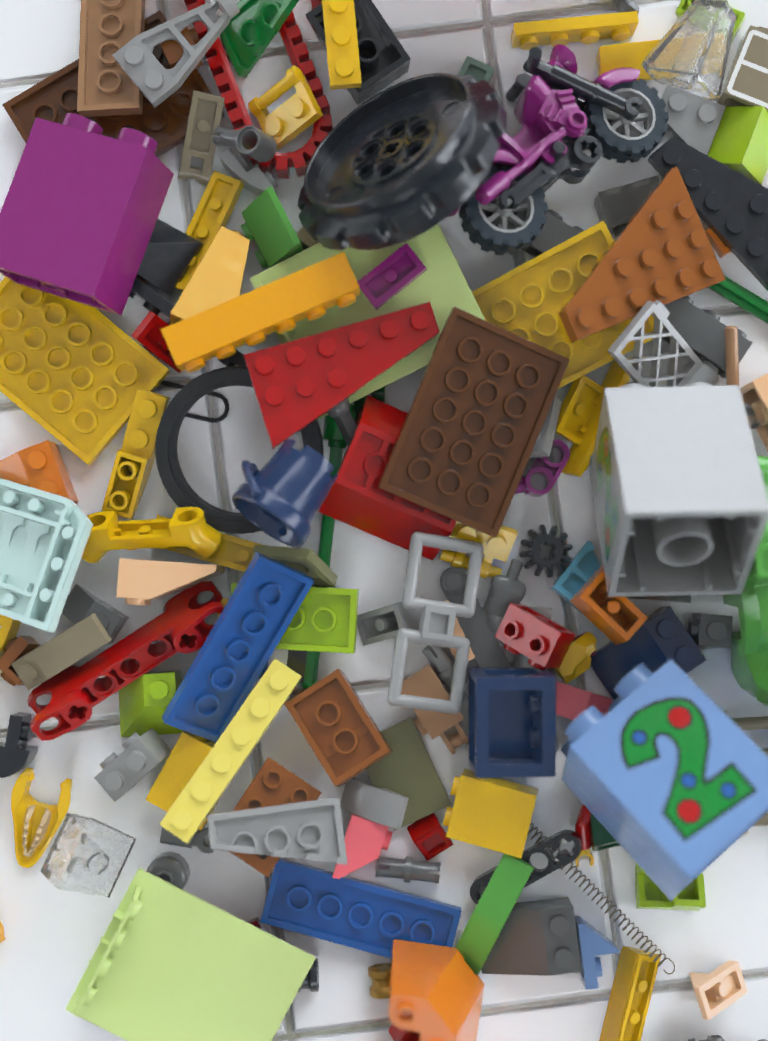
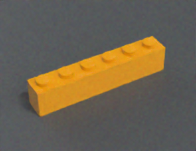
(262, 312)

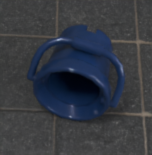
(285, 492)

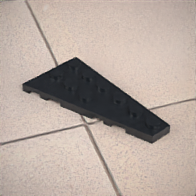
(724, 201)

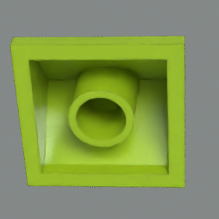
(743, 141)

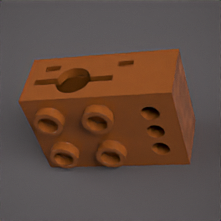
(338, 728)
(272, 787)

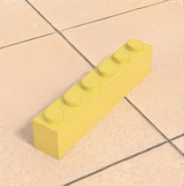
(230, 751)

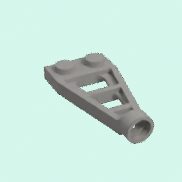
(148, 73)

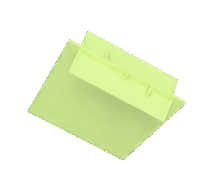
(440, 285)
(186, 971)

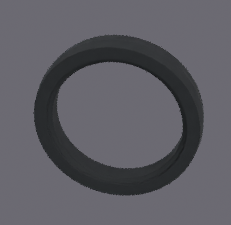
(167, 438)

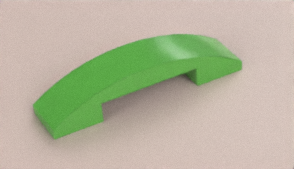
(493, 910)

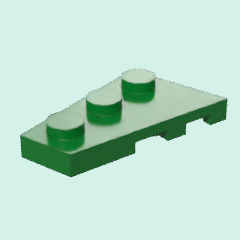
(253, 30)

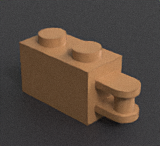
(426, 684)

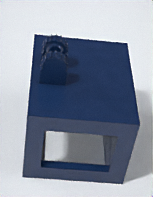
(511, 722)

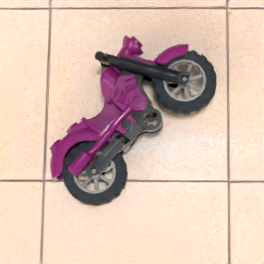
(551, 142)

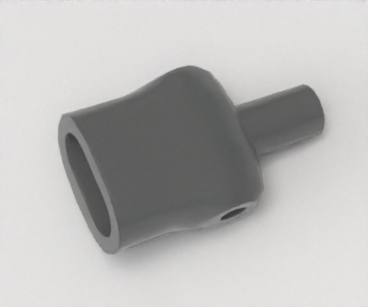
(505, 590)

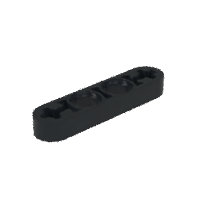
(555, 841)

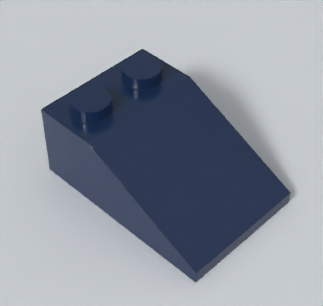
(654, 644)

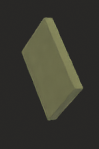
(410, 772)

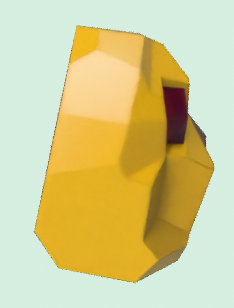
(578, 657)

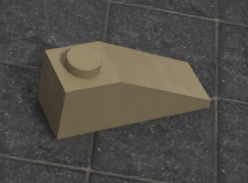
(61, 651)

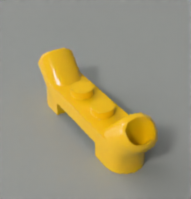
(184, 529)

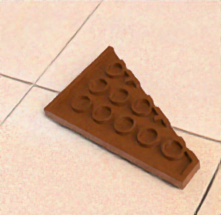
(654, 258)

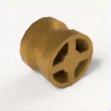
(381, 980)

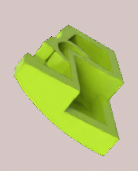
(651, 897)

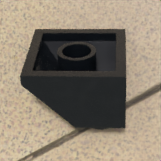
(167, 257)

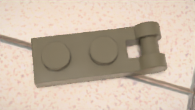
(198, 142)

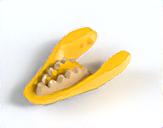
(35, 821)

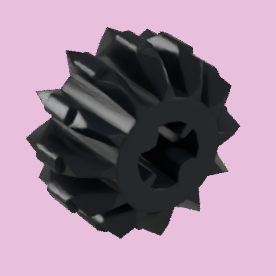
(556, 551)

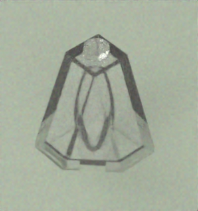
(695, 50)

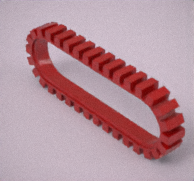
(235, 106)

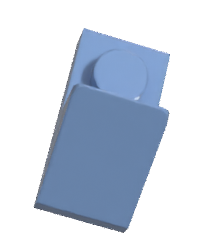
(592, 943)

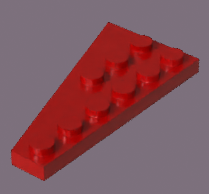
(318, 372)

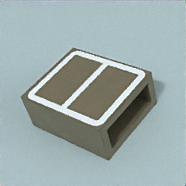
(748, 74)

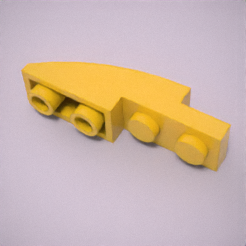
(137, 454)

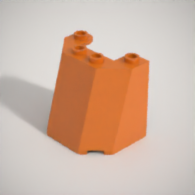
(434, 992)

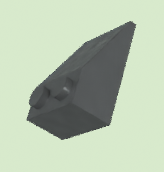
(537, 940)

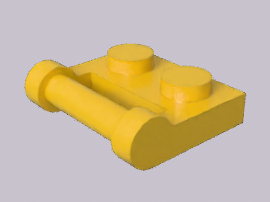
(291, 116)

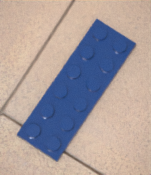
(237, 647)
(354, 910)

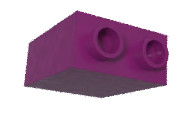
(82, 211)

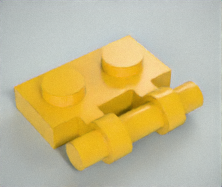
(493, 548)

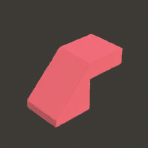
(573, 701)

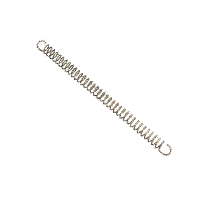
(605, 903)

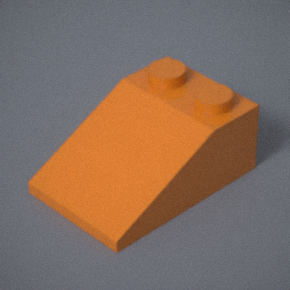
(39, 468)

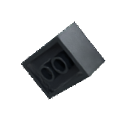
(380, 51)

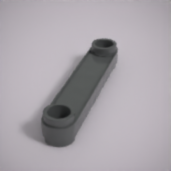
(477, 628)

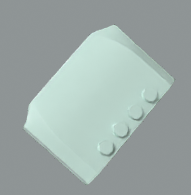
(38, 553)

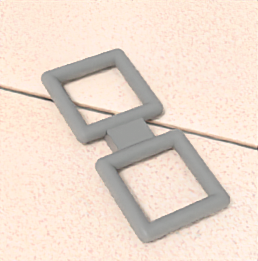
(435, 623)

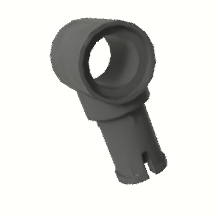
(247, 141)

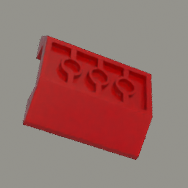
(355, 493)

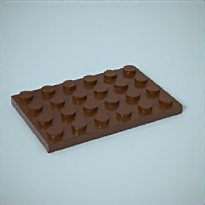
(59, 92)
(473, 422)

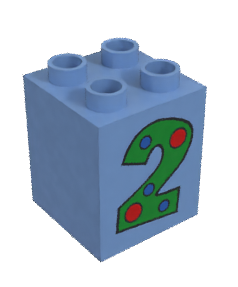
(666, 774)

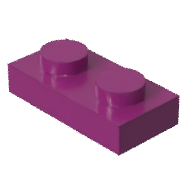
(391, 276)

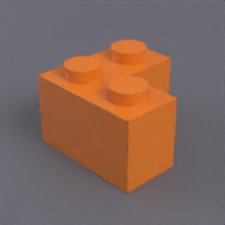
(611, 615)

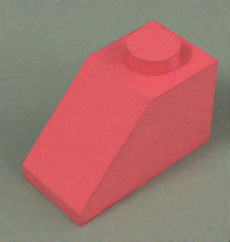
(363, 844)

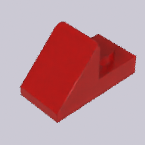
(152, 339)

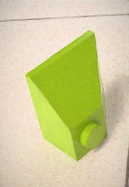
(145, 702)

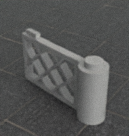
(693, 372)

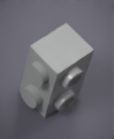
(133, 764)

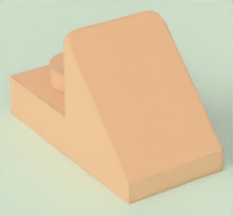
(718, 988)

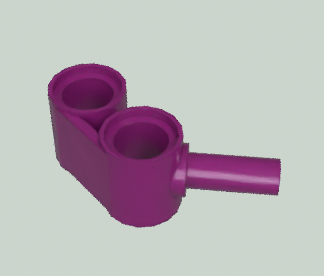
(547, 469)

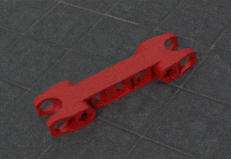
(79, 689)

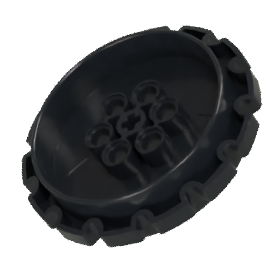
(401, 162)

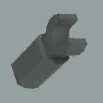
(198, 840)

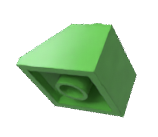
(270, 230)

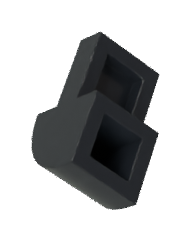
(14, 752)

